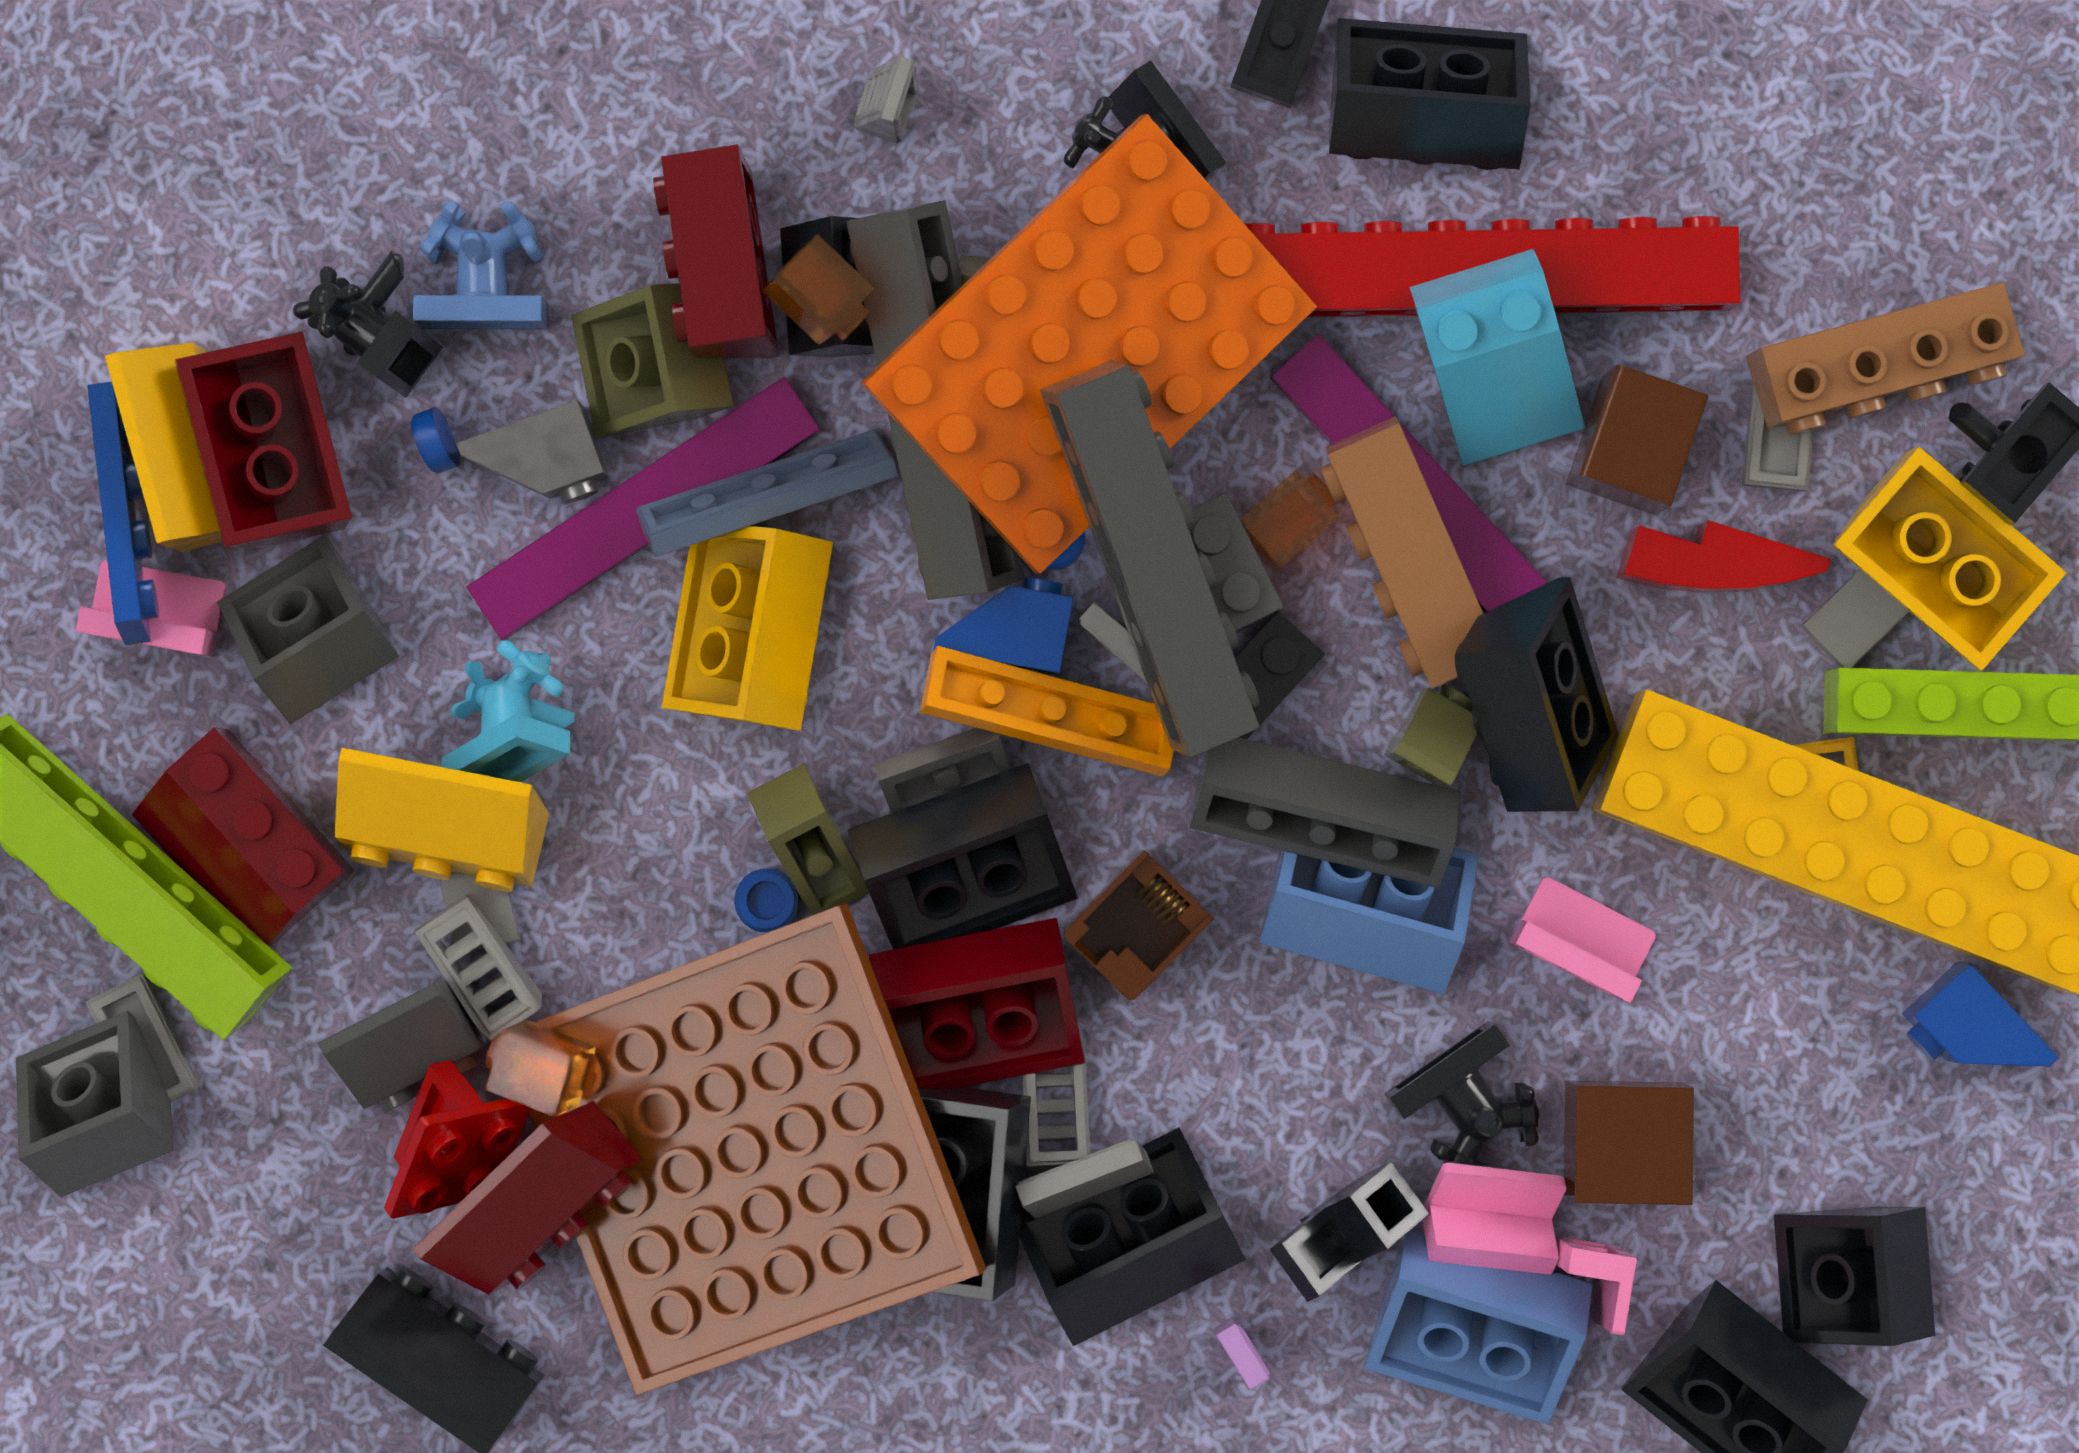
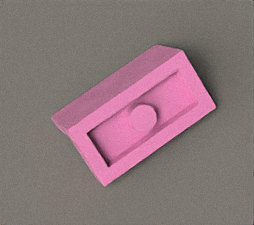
(187, 611)
(1584, 938)
(1493, 1218)
(1615, 1274)

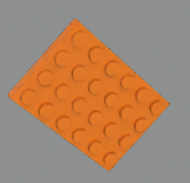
(1117, 268)

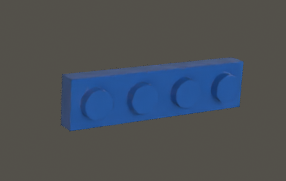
(125, 537)

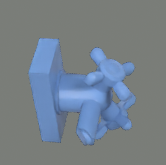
(481, 275)

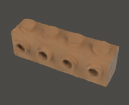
(1886, 356)
(1408, 543)

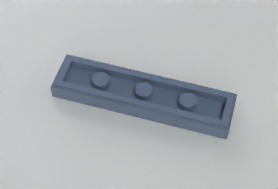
(766, 492)

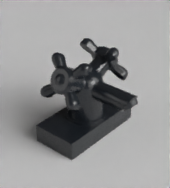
(1140, 94)
(387, 345)
(2019, 453)
(1467, 1098)

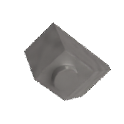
(545, 453)

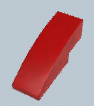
(1715, 562)

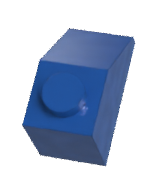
(1016, 627)
(1973, 1024)

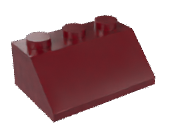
(716, 254)
(264, 442)
(241, 836)
(982, 1005)
(532, 1201)

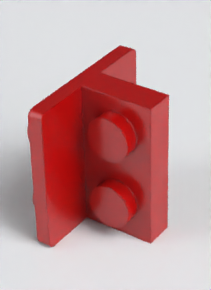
(450, 1142)

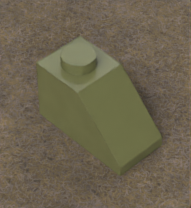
(1435, 735)
(807, 841)

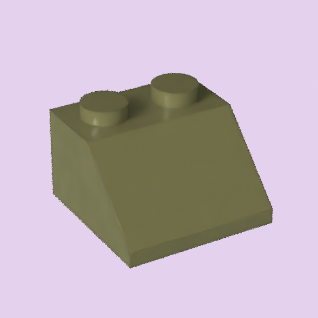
(639, 370)

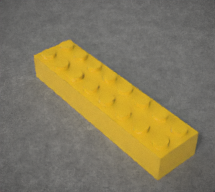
(1846, 838)

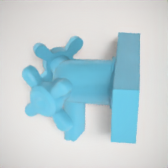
(516, 731)

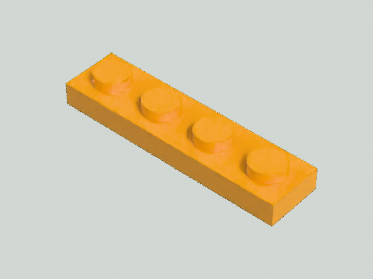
(1046, 711)

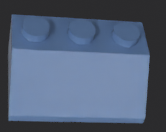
(1372, 918)
(1477, 1329)

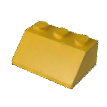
(164, 445)
(1947, 557)
(748, 626)
(438, 820)

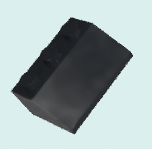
(1429, 94)
(1538, 699)
(963, 861)
(985, 1152)
(1130, 1243)
(436, 1358)
(1742, 1384)

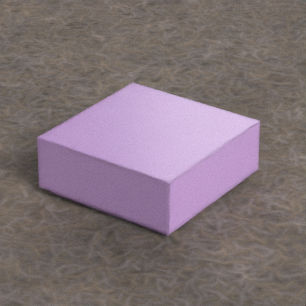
(1242, 1352)

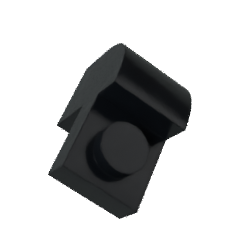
(1348, 1229)

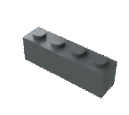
(1327, 810)

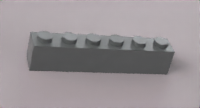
(914, 271)
(1151, 557)

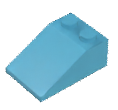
(1498, 356)

